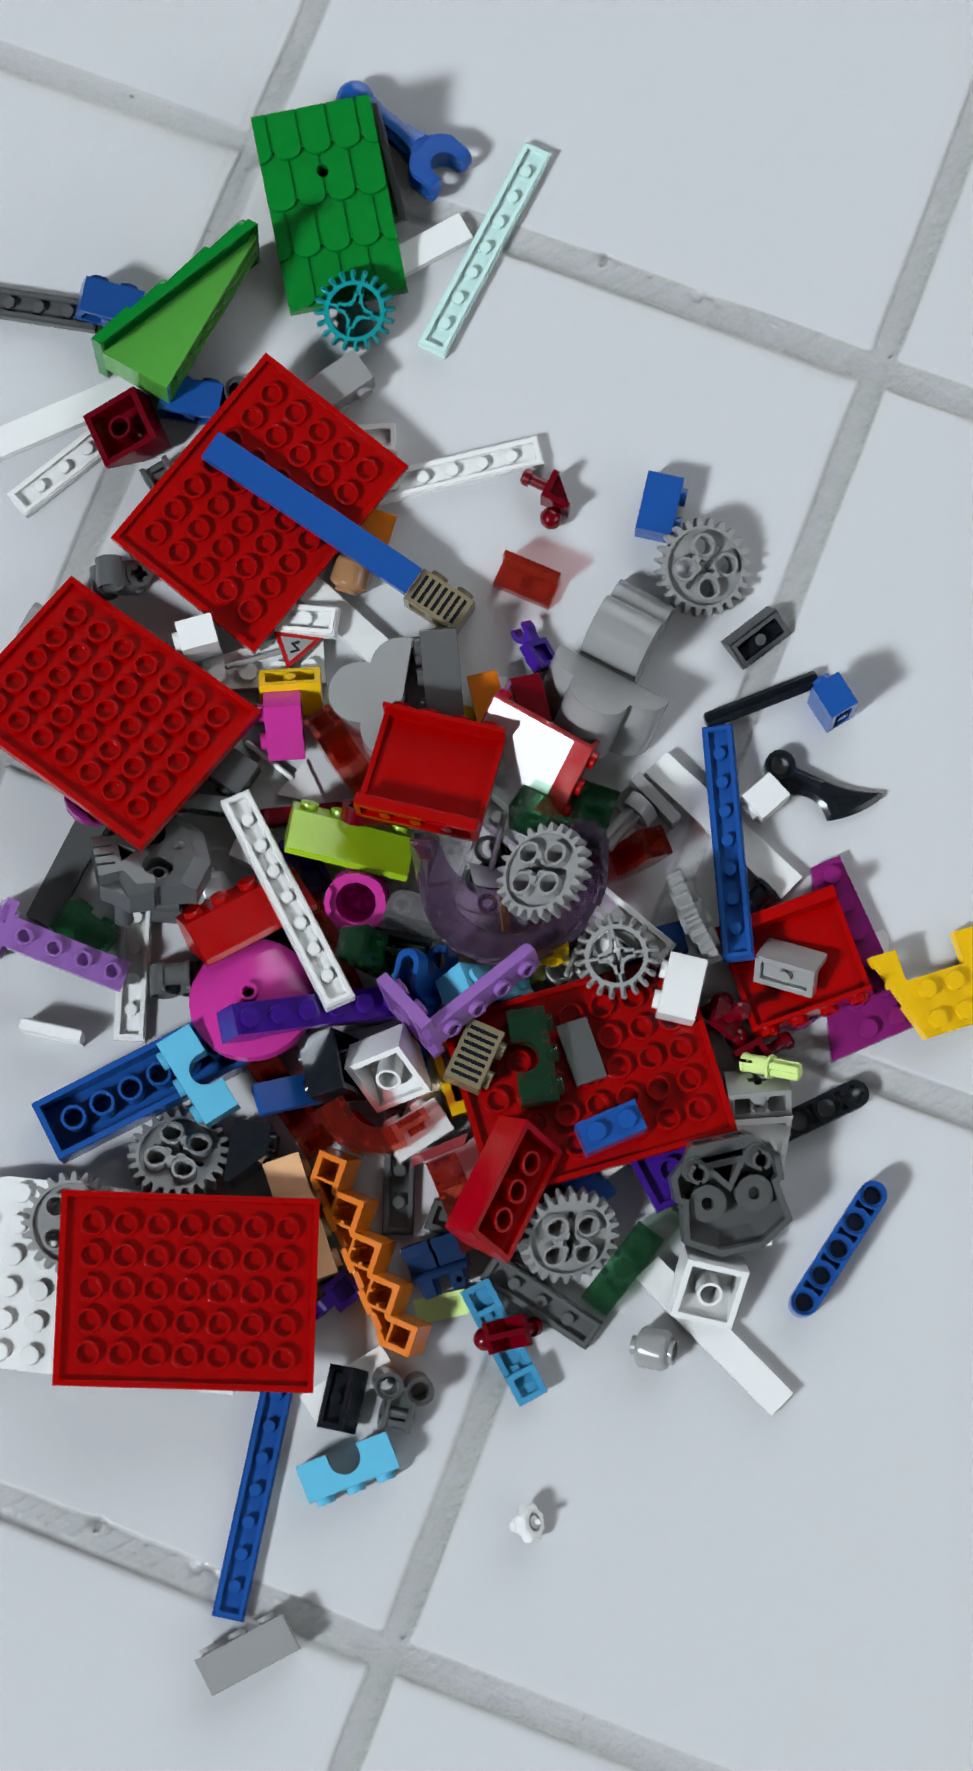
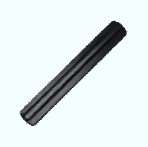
(760, 700)

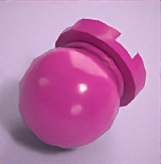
(356, 898)

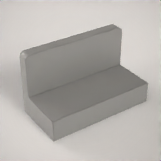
(667, 814)
(788, 967)

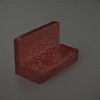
(527, 580)

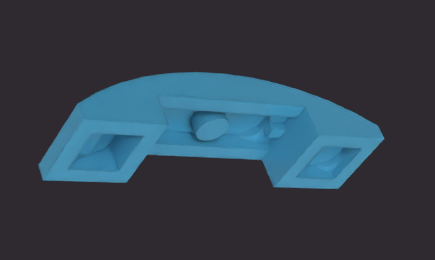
(514, 1363)

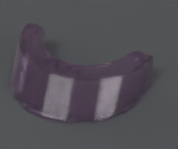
(480, 926)

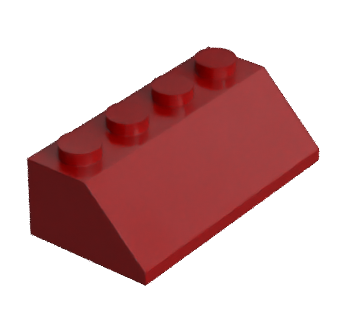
(232, 919)
(504, 1188)

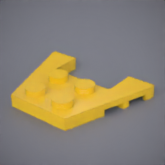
(935, 1000)

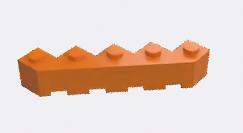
(367, 1253)

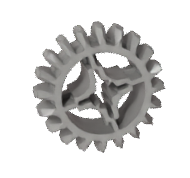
(643, 951)

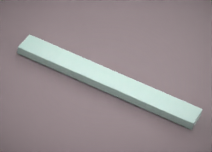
(484, 250)

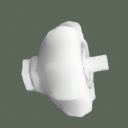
(528, 1523)

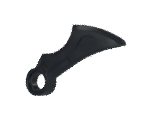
(832, 799)

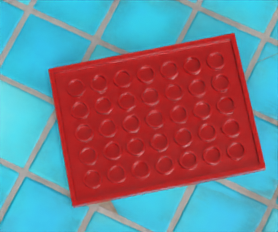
(225, 543)
(113, 713)
(645, 1059)
(186, 1292)

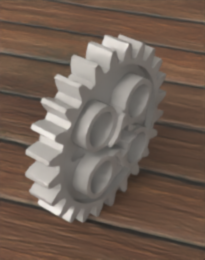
(722, 585)
(554, 873)
(694, 916)
(178, 1155)
(43, 1222)
(595, 1234)

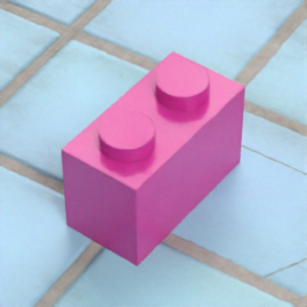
(283, 725)

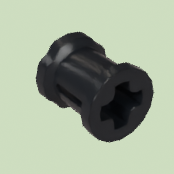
(761, 895)

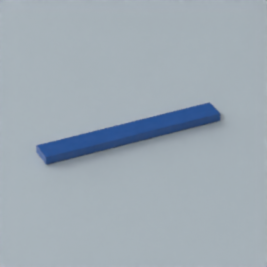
(311, 513)
(728, 844)
(252, 1506)

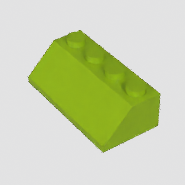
(326, 838)

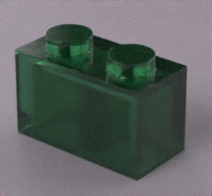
(81, 925)

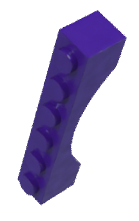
(281, 1015)

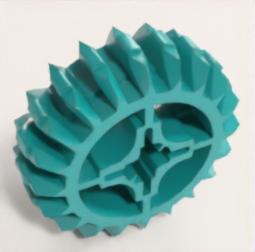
(329, 303)

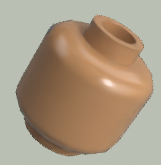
(350, 576)

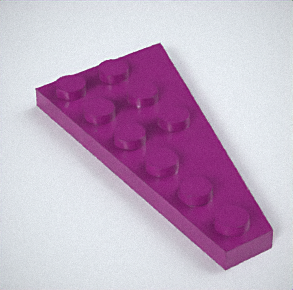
(881, 1016)

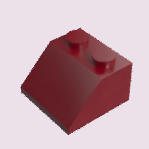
(127, 429)

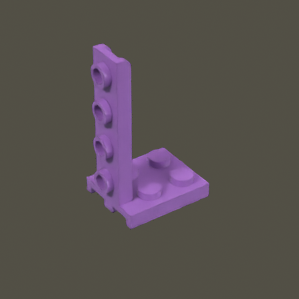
(59, 950)
(466, 1006)

